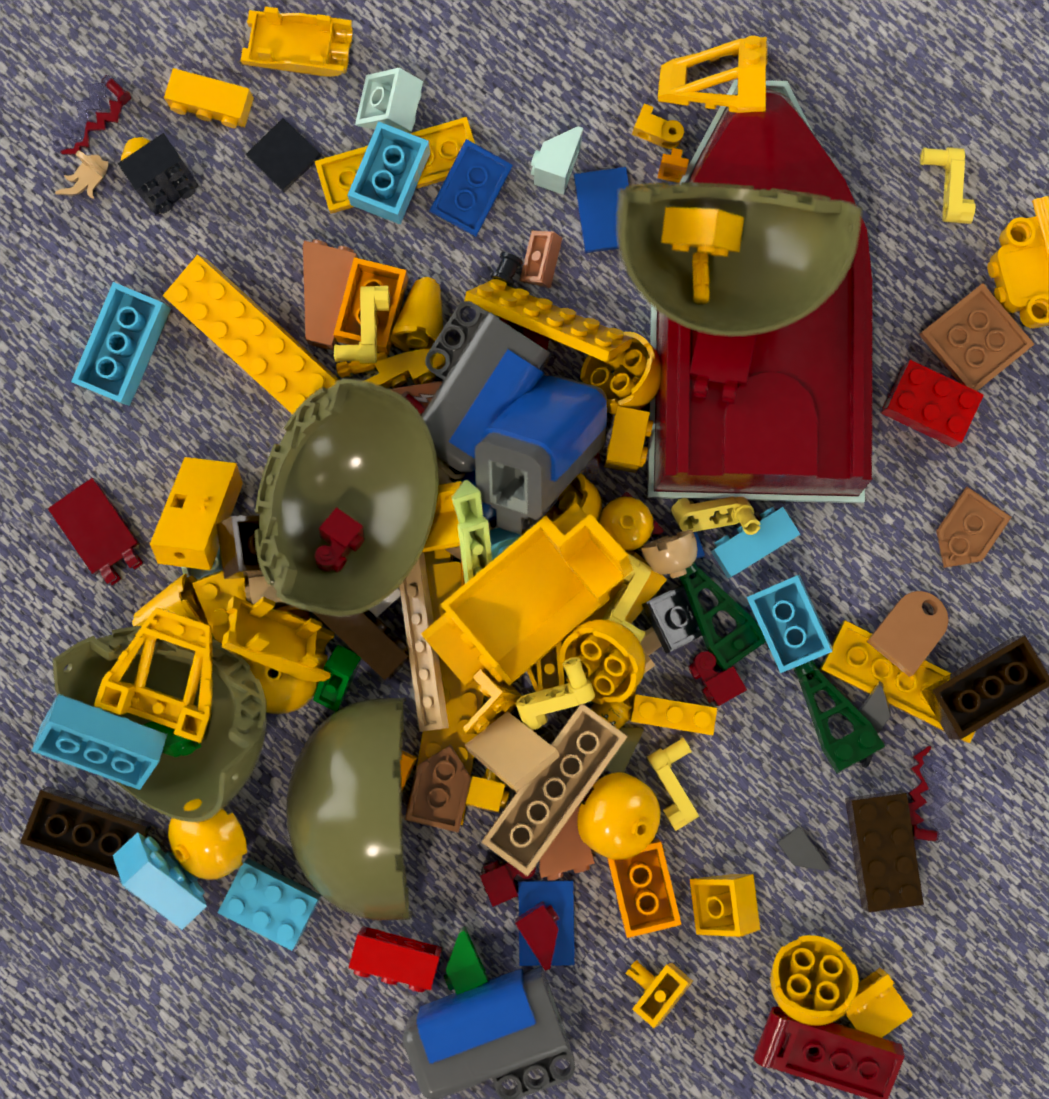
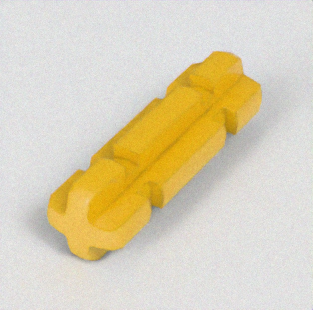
(700, 277)
(344, 368)

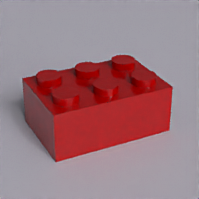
(932, 403)
(395, 959)

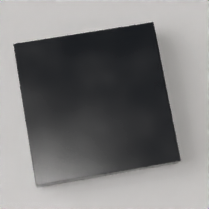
(283, 155)
(672, 619)

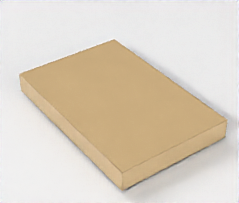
(512, 751)

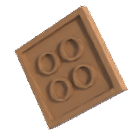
(976, 339)

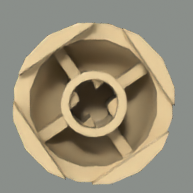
(671, 554)

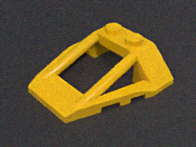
(750, 75)
(153, 705)

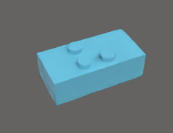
(121, 344)
(99, 742)

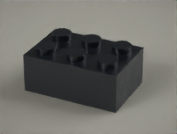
(159, 175)

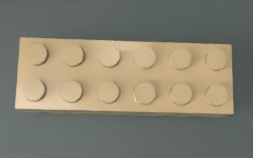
(551, 797)

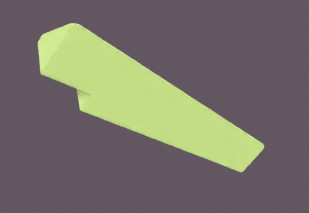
(472, 530)

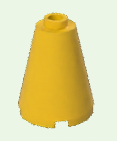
(420, 317)
(177, 598)

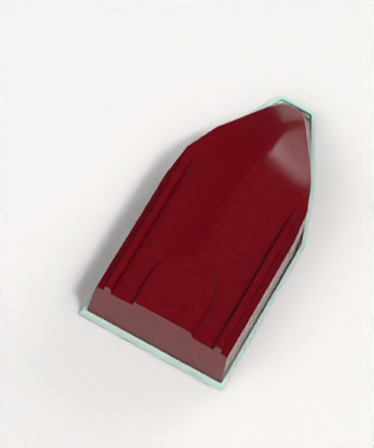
(808, 396)

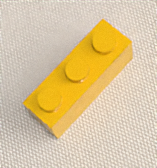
(208, 98)
(673, 714)

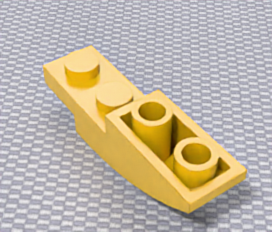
(397, 368)

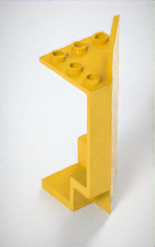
(529, 598)

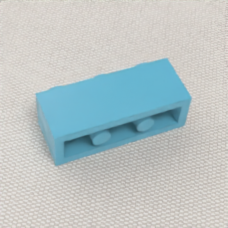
(744, 549)

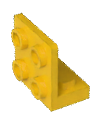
(445, 523)
(502, 700)
(877, 1005)

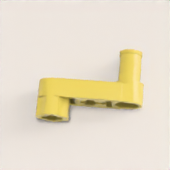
(953, 161)
(371, 300)
(698, 515)
(627, 595)
(536, 705)
(682, 810)

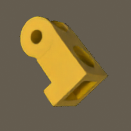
(658, 130)

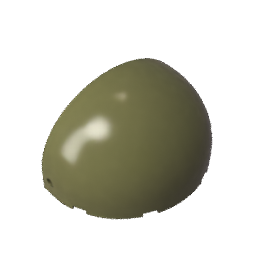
(787, 263)
(372, 461)
(231, 737)
(349, 810)

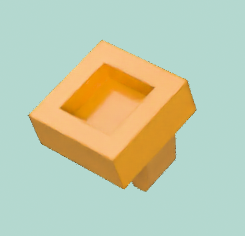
(673, 166)

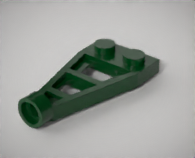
(737, 643)
(853, 747)

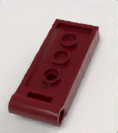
(839, 1059)

